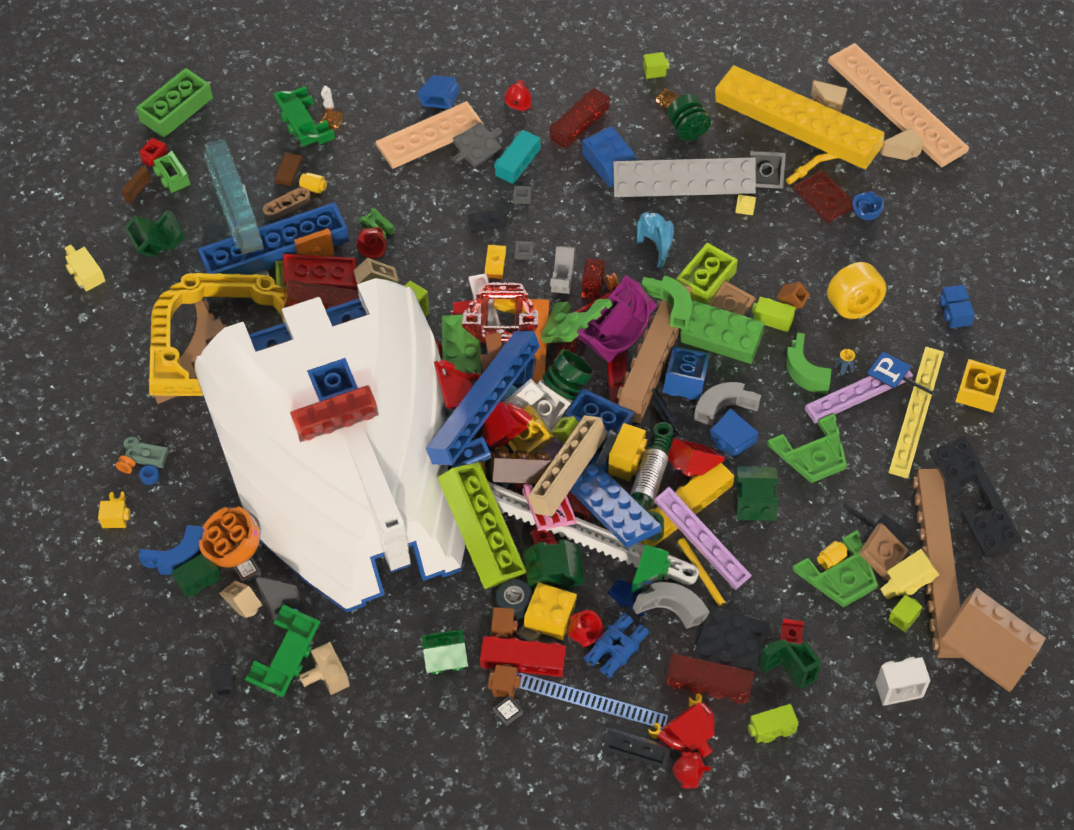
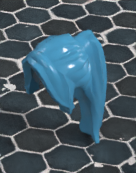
(658, 230)

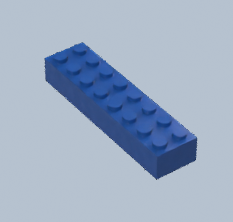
(276, 240)

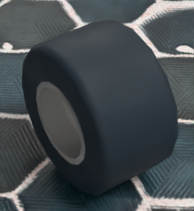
(517, 592)

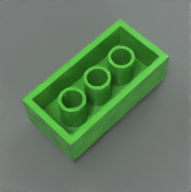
(174, 102)
(723, 332)
(460, 346)

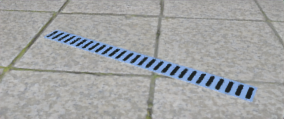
(592, 701)

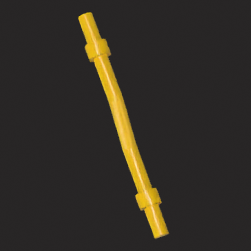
(802, 170)

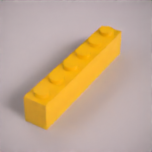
(697, 495)

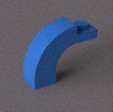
(172, 559)

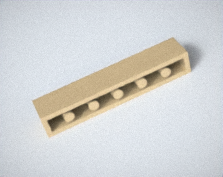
(567, 466)

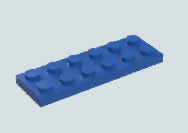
(614, 506)

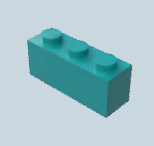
(517, 156)

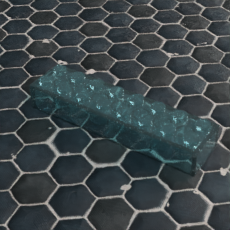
(232, 197)

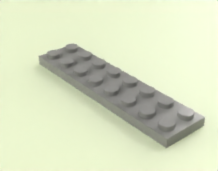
(684, 177)

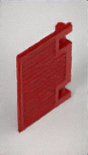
(455, 383)

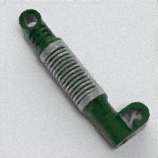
(652, 472)

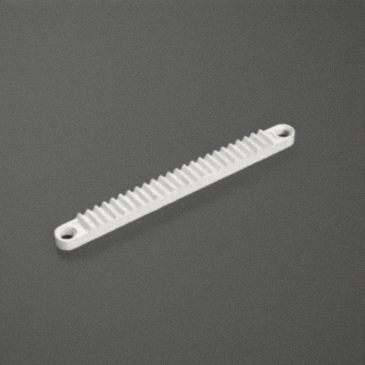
(591, 535)

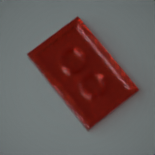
(824, 196)

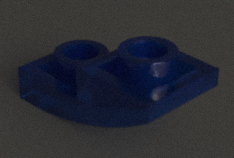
(623, 594)

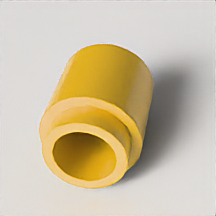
(313, 182)
(832, 555)

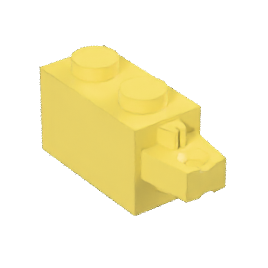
(84, 268)
(910, 575)

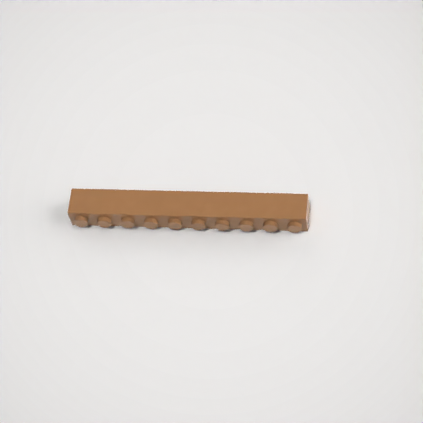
(938, 547)

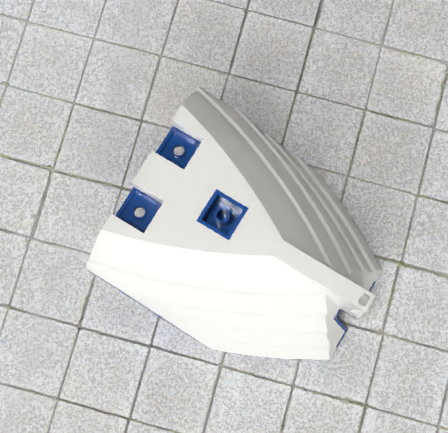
(351, 492)

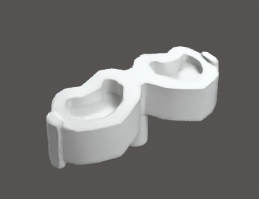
(326, 95)

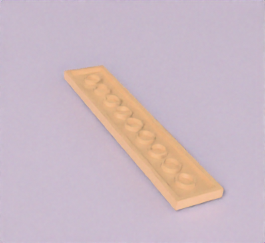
(898, 104)

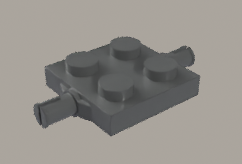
(477, 145)

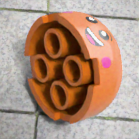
(230, 537)

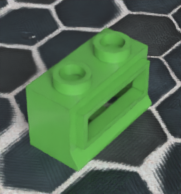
(175, 182)

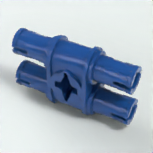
(618, 653)

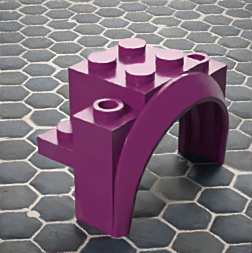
(619, 324)

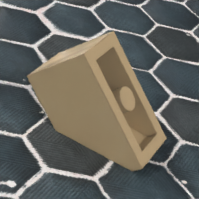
(831, 95)
(903, 145)
(373, 269)
(241, 599)

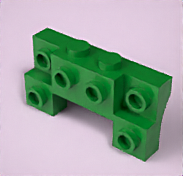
(297, 118)
(290, 654)

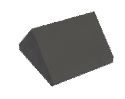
(769, 168)
(278, 593)

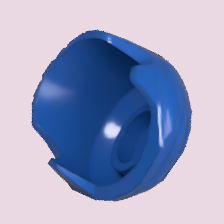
(868, 205)

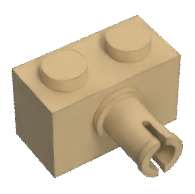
(327, 669)

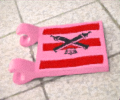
(562, 516)

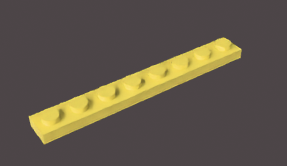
(916, 413)

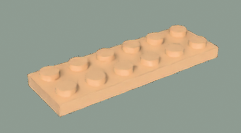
(427, 135)

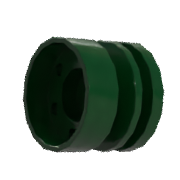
(688, 117)
(568, 374)

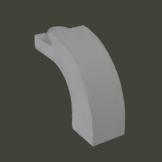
(563, 269)
(724, 395)
(675, 598)

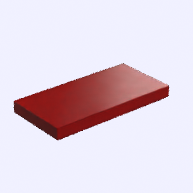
(320, 270)

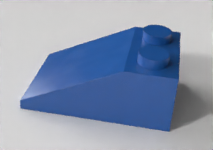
(686, 373)

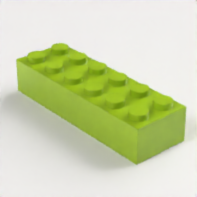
(481, 524)

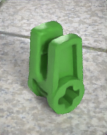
(375, 219)

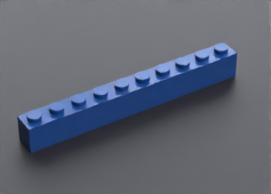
(482, 398)

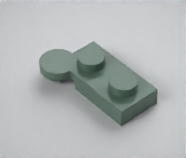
(145, 453)

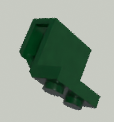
(155, 236)
(756, 493)
(554, 563)
(795, 658)

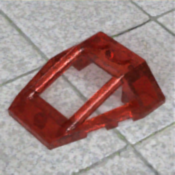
(477, 323)

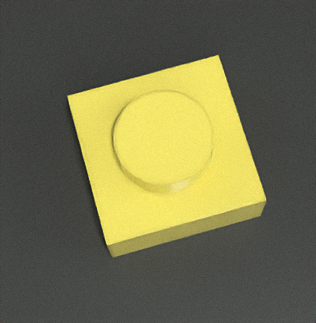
(745, 205)

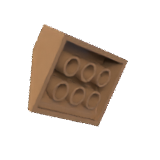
(992, 639)

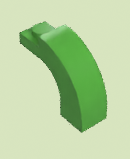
(675, 295)
(802, 372)

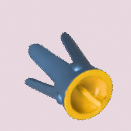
(846, 357)

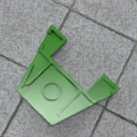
(564, 326)
(817, 458)
(844, 581)

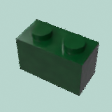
(196, 575)

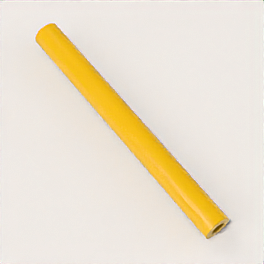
(702, 573)

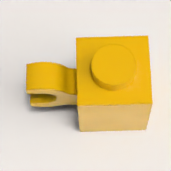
(114, 512)

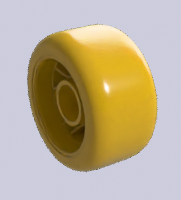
(856, 290)

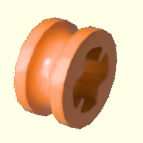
(611, 281)
(125, 464)

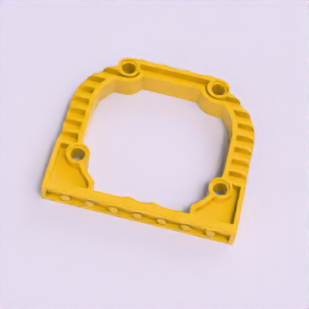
(167, 376)

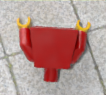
(507, 423)
(689, 729)

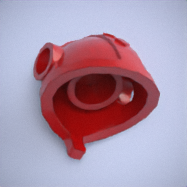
(519, 93)
(371, 243)
(585, 627)
(689, 769)

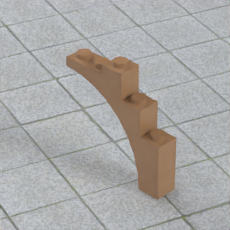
(205, 331)

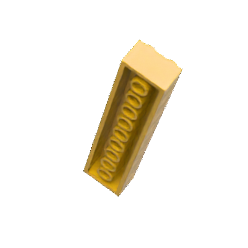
(799, 117)

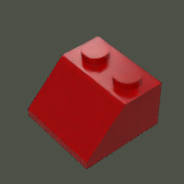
(693, 457)

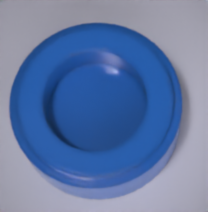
(149, 474)

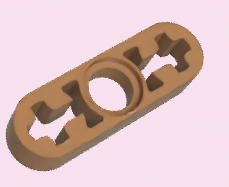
(299, 202)

